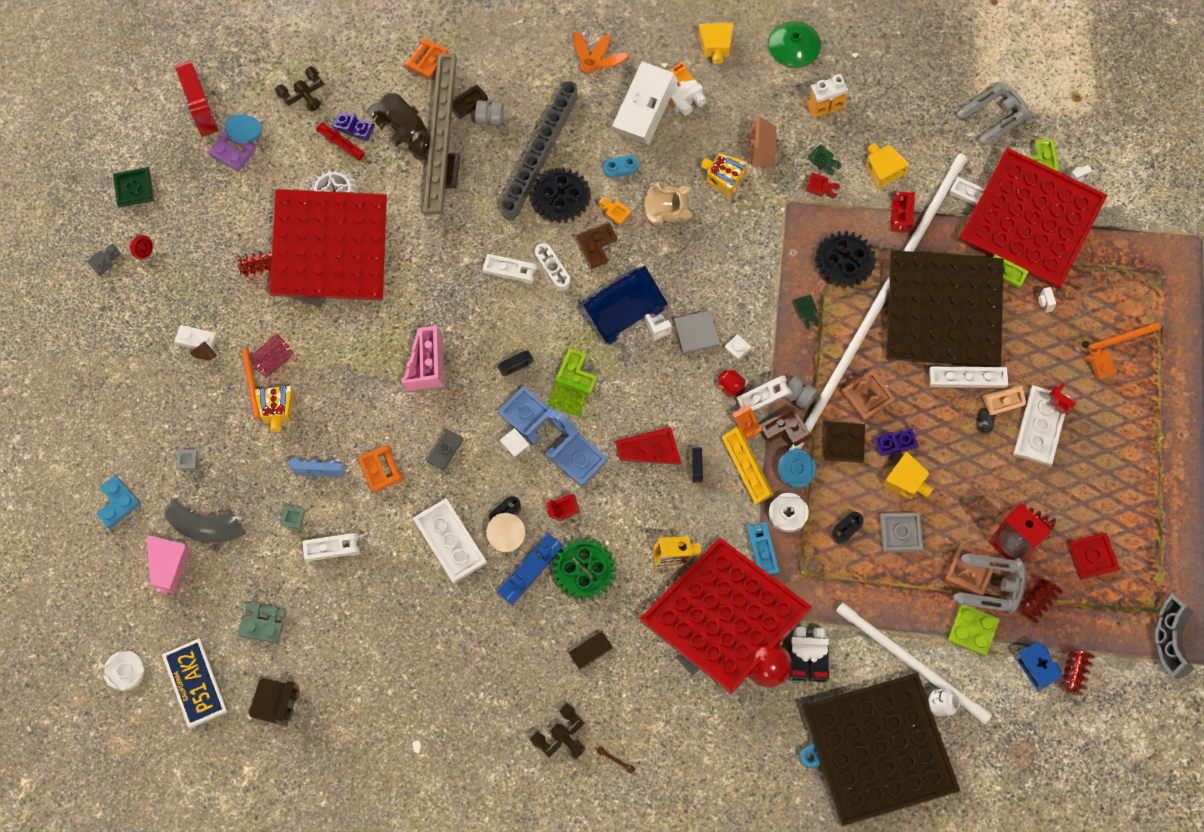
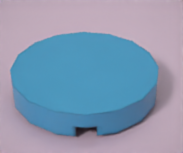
(243, 128)
(796, 468)

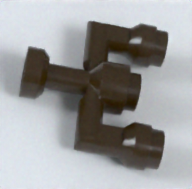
(303, 90)
(561, 735)

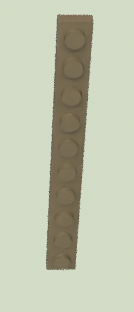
(440, 134)

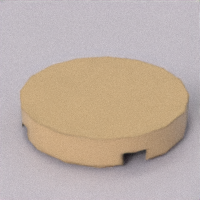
(505, 532)

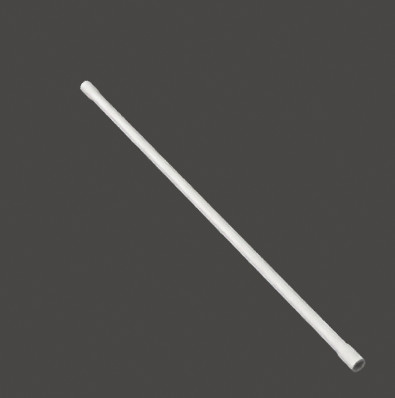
(956, 168)

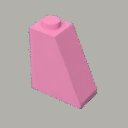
(166, 563)

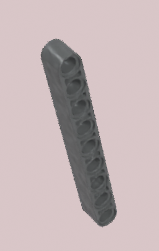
(539, 157)

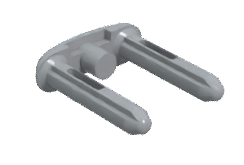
(1012, 100)
(1015, 586)

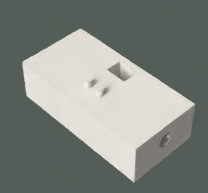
(645, 103)

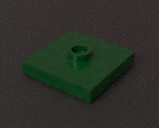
(133, 187)

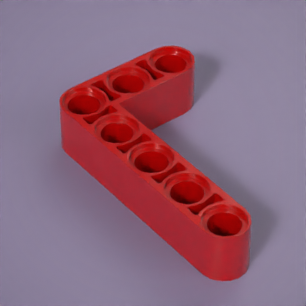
(196, 99)

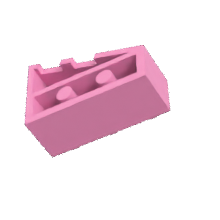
(426, 362)

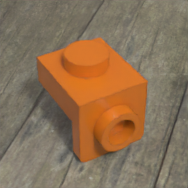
(1101, 363)
(747, 422)

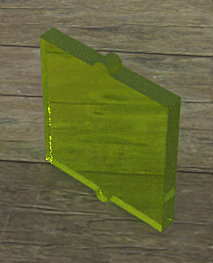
(568, 396)

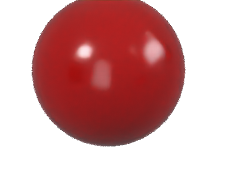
(773, 667)

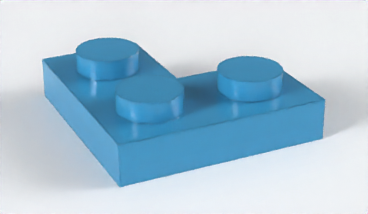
(121, 502)

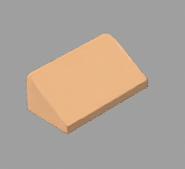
(1004, 399)

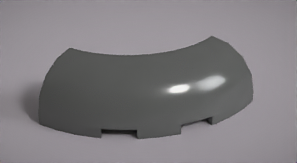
(204, 529)
(1169, 637)

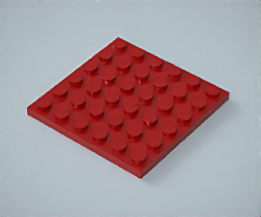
(1033, 217)
(328, 245)
(724, 614)

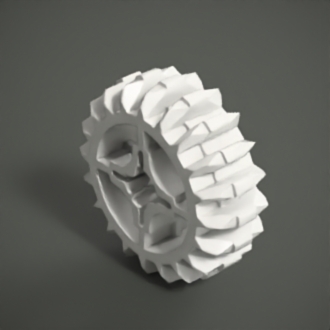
(329, 181)

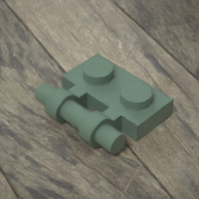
(261, 629)

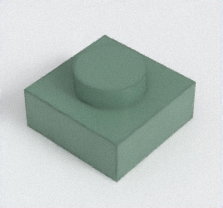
(292, 517)

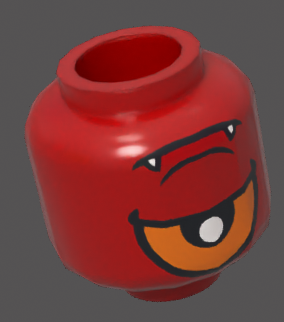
(731, 383)

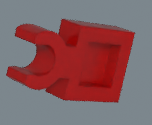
(819, 185)

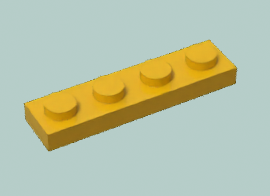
(747, 465)

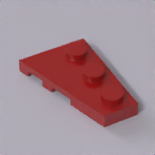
(650, 447)

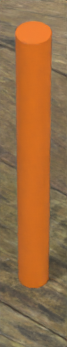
(1124, 337)
(251, 382)

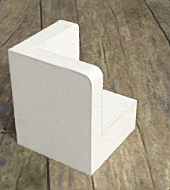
(658, 326)
(514, 443)

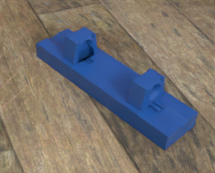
(530, 569)

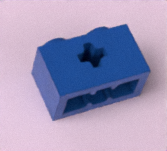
(1042, 676)

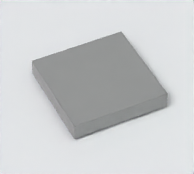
(696, 332)
(901, 532)

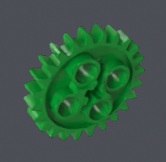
(571, 581)

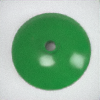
(792, 51)

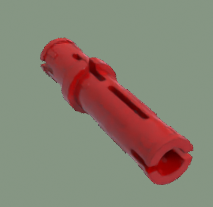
(335, 137)

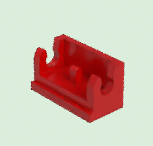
(902, 212)

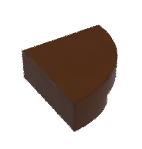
(204, 352)

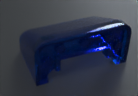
(622, 304)

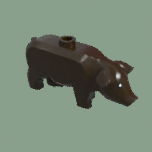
(404, 121)

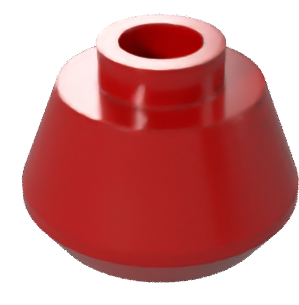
(141, 247)

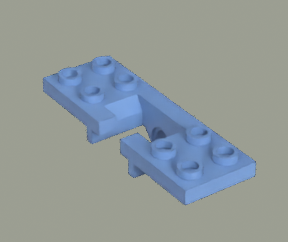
(574, 455)

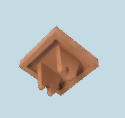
(868, 395)
(968, 577)

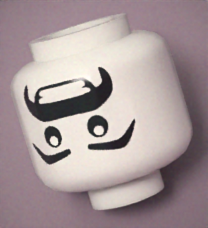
(944, 702)

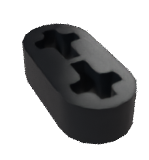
(515, 363)
(697, 465)
(504, 506)
(844, 525)

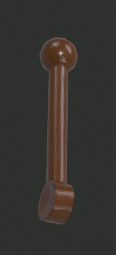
(601, 751)

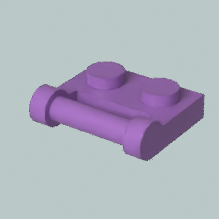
(229, 155)

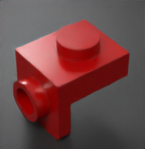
(1061, 402)
(563, 507)

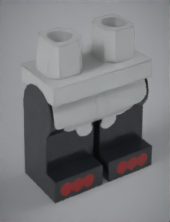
(812, 650)

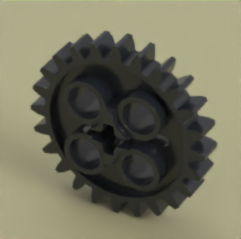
(561, 195)
(854, 246)

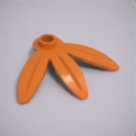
(592, 62)

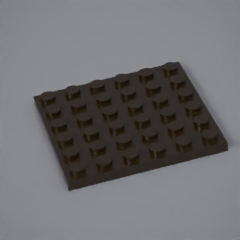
(945, 309)
(880, 749)

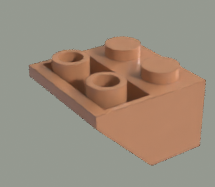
(763, 143)

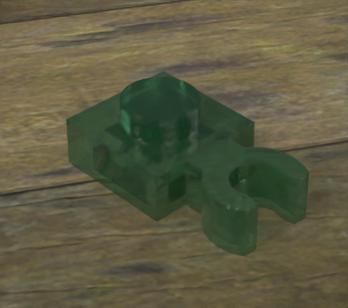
(823, 158)
(806, 309)

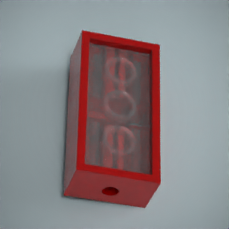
(1019, 535)

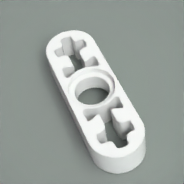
(552, 258)

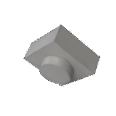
(186, 460)

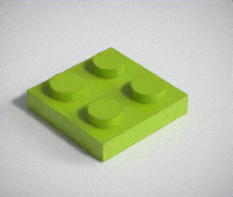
(973, 630)

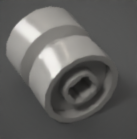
(491, 113)
(801, 394)

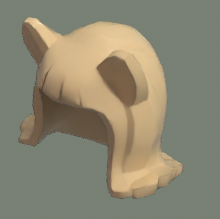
(667, 204)

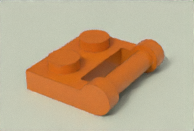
(428, 64)
(374, 471)

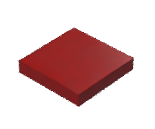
(1093, 556)

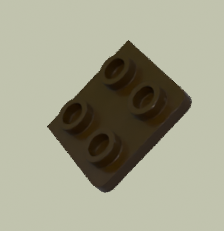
(274, 701)

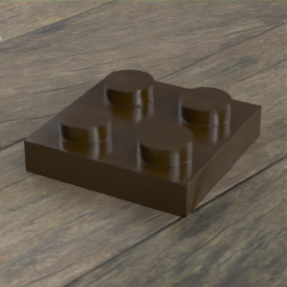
(844, 442)

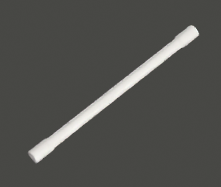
(852, 616)

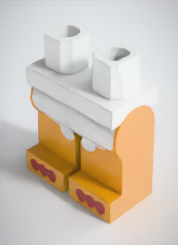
(686, 91)
(827, 94)

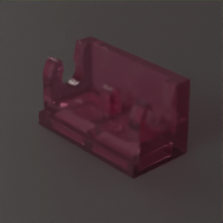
(271, 355)

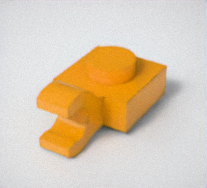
(615, 212)

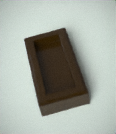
(590, 650)

